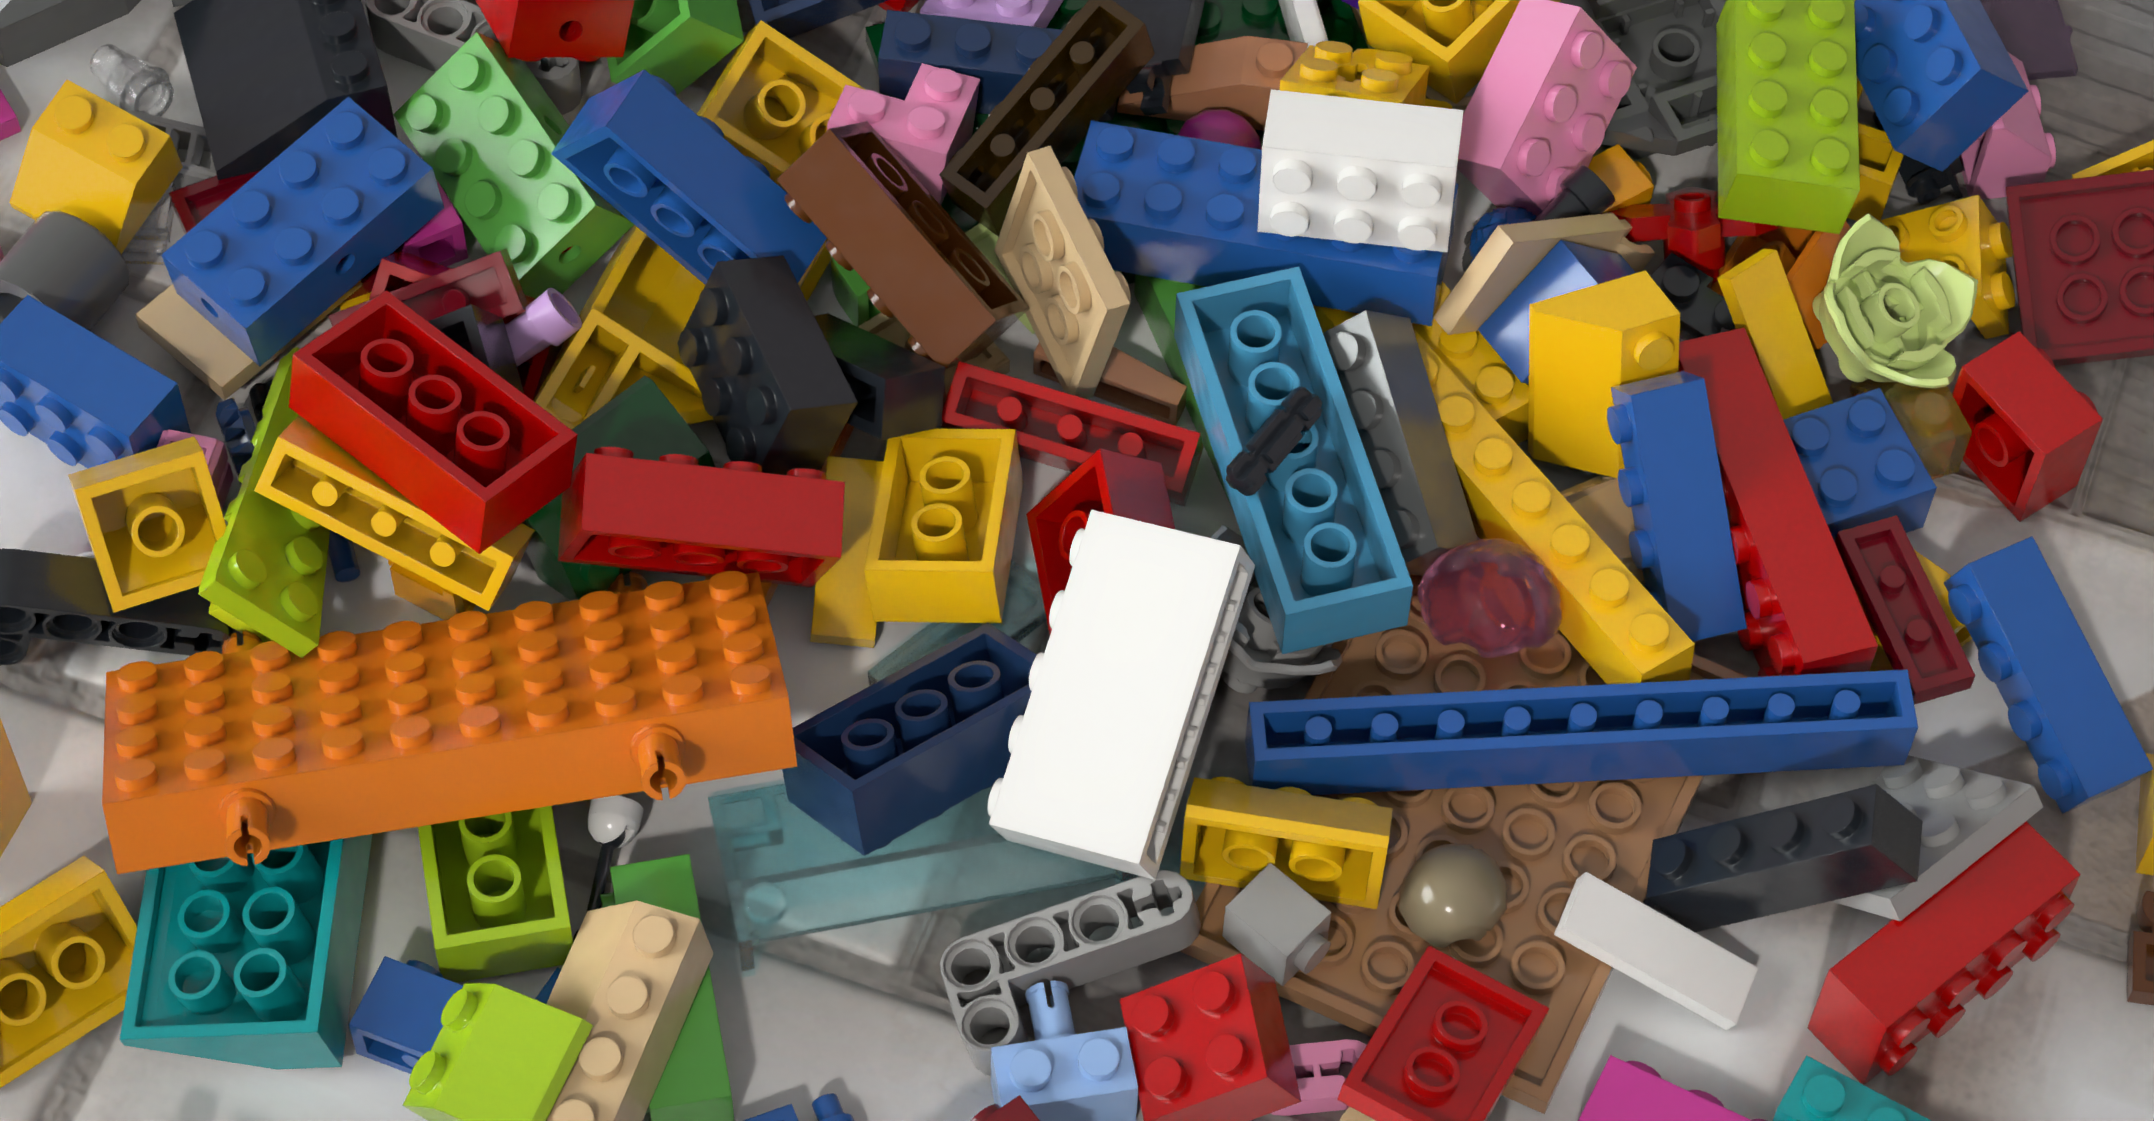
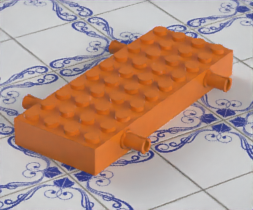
(442, 721)

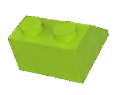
(496, 1058)

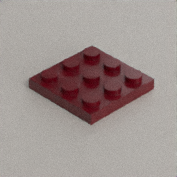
(2085, 265)

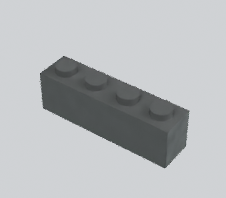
(1401, 434)

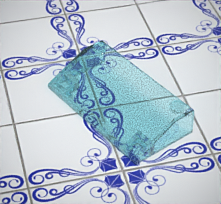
(799, 878)

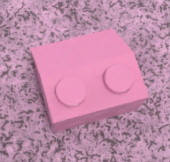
(2011, 150)

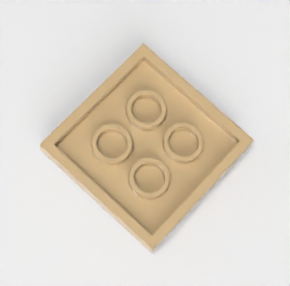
(1062, 273)

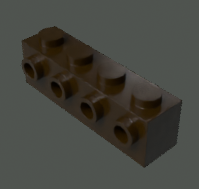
(1049, 107)

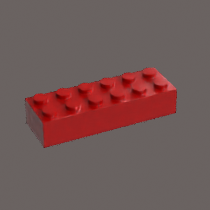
(1789, 570)

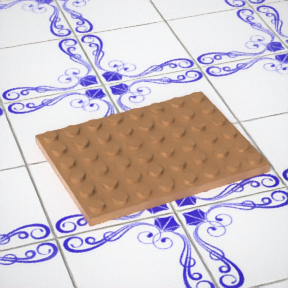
(1533, 831)

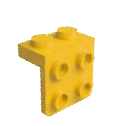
(1969, 240)

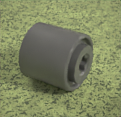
(65, 268)

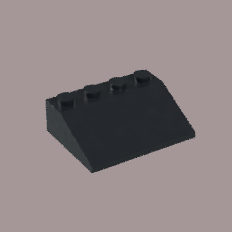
(275, 72)

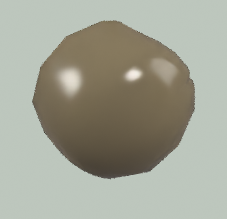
(1453, 894)

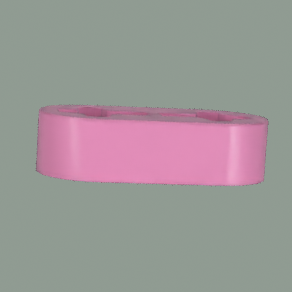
(1318, 1077)

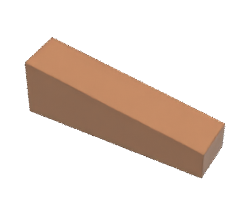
(1130, 385)

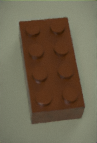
(901, 244)

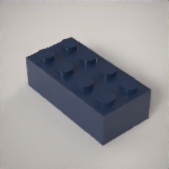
(912, 741)

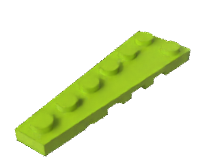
(270, 558)

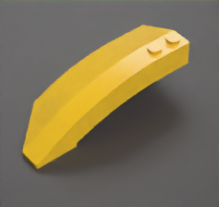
(770, 108)

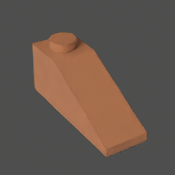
(1228, 76)

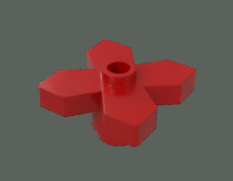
(1688, 227)

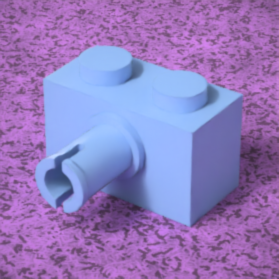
(1066, 1072)

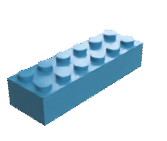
(1319, 518)

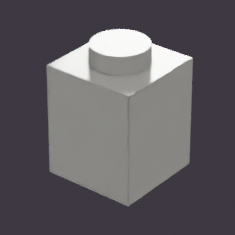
(1278, 925)

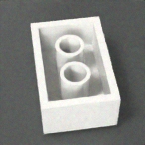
(1359, 170)

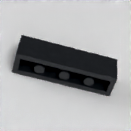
(1785, 859)

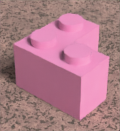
(923, 127)

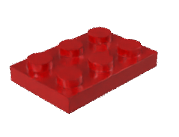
(1443, 1046)

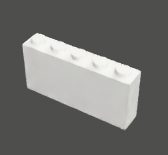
(1121, 693)

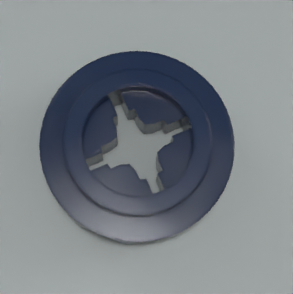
(237, 430)

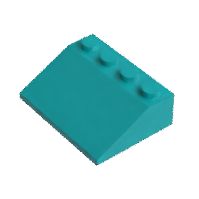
(250, 957)

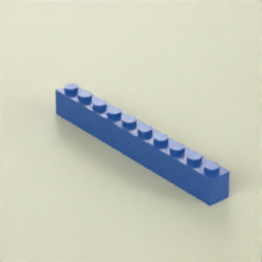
(1582, 733)

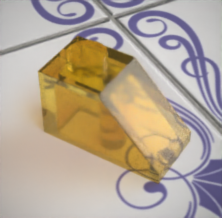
(1929, 420)

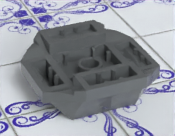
(1675, 81)

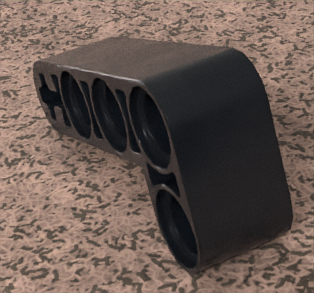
(68, 602)

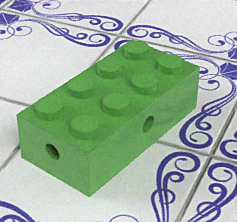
(491, 146)

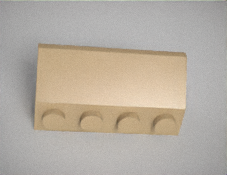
(635, 983)

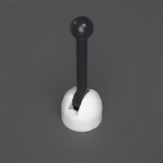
(613, 824)

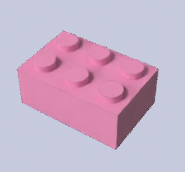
(1541, 104)

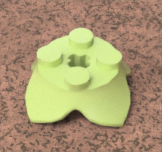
(1890, 314)

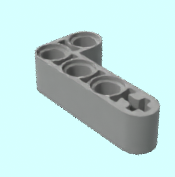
(436, 29)
(1074, 956)

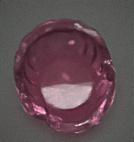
(1490, 598)

